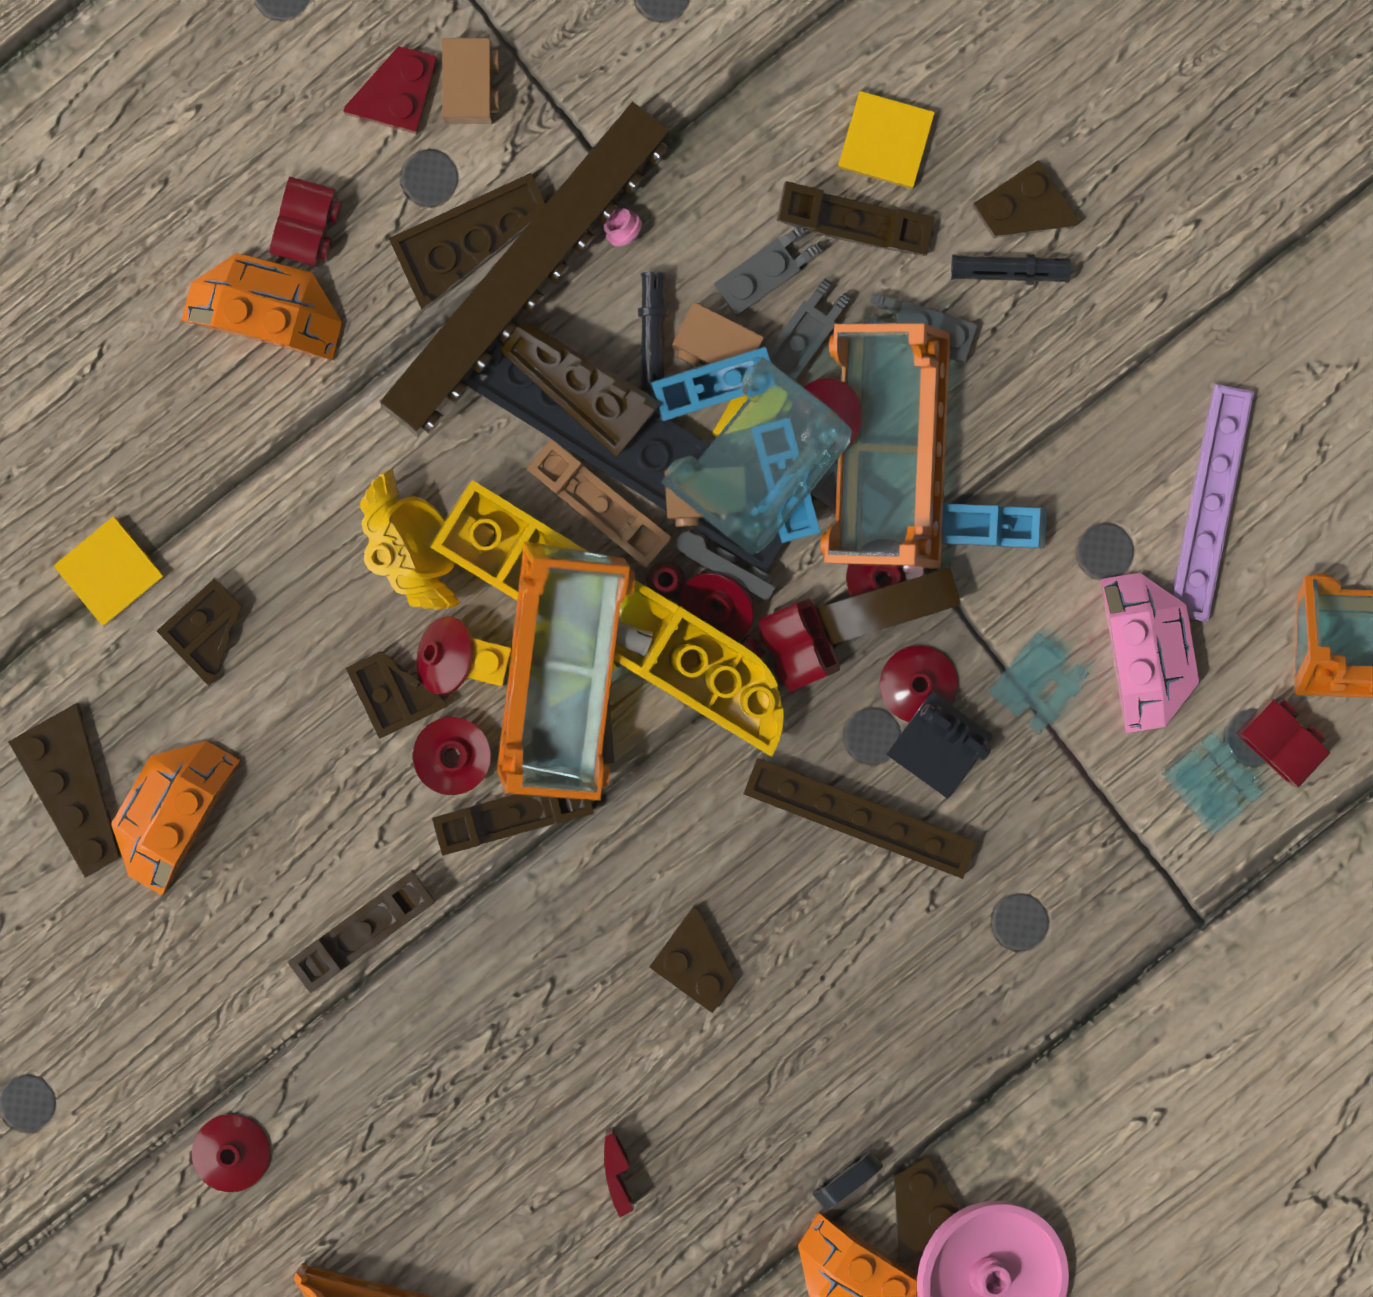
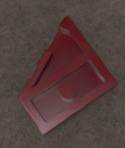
(396, 91)

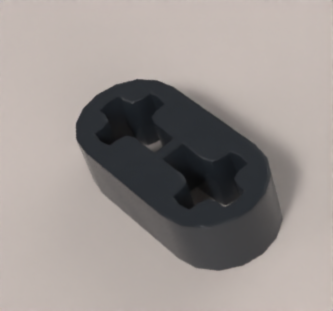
(847, 1179)

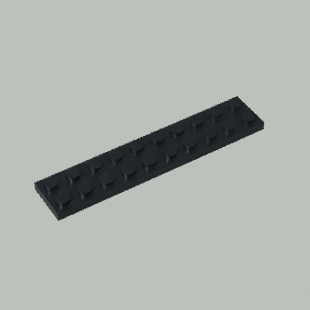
(638, 466)

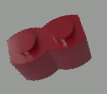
(305, 222)
(799, 645)
(1283, 741)

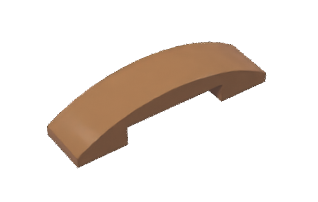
(599, 503)

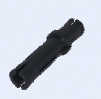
(1011, 268)
(653, 327)

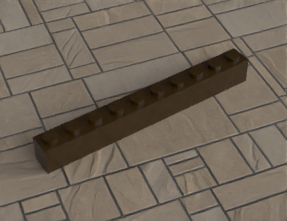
(525, 269)

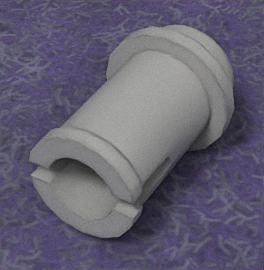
(633, 638)

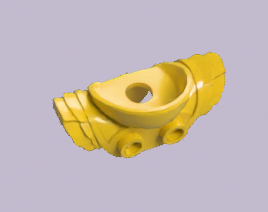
(401, 542)

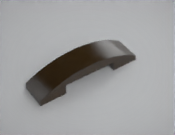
(854, 220)
(889, 606)
(503, 819)
(361, 931)

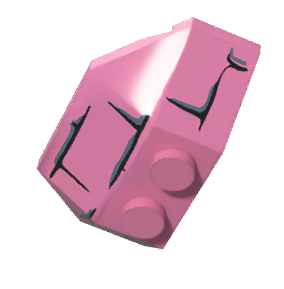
(1149, 650)

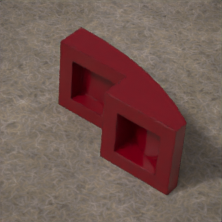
(616, 1162)

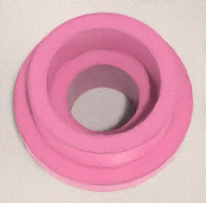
(623, 227)

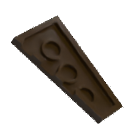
(460, 240)
(587, 391)
(65, 778)

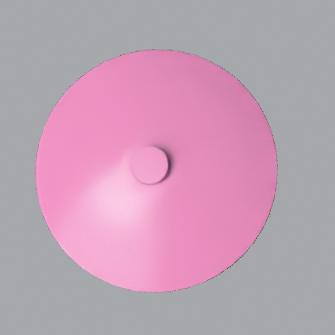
(994, 1253)

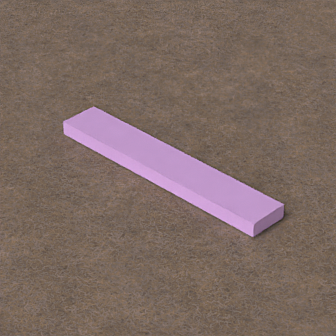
(1212, 499)

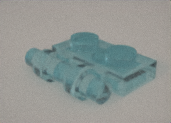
(1028, 675)
(1202, 790)

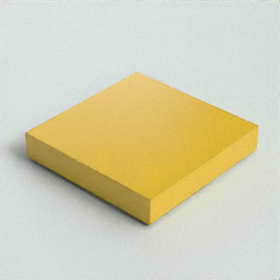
(885, 140)
(109, 571)

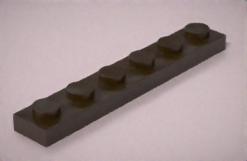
(860, 818)

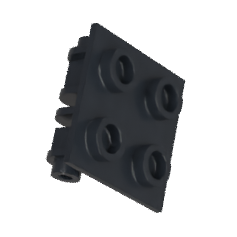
(940, 745)

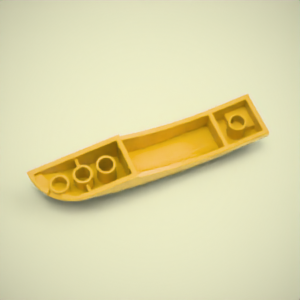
(685, 653)

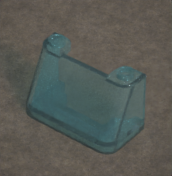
(761, 459)

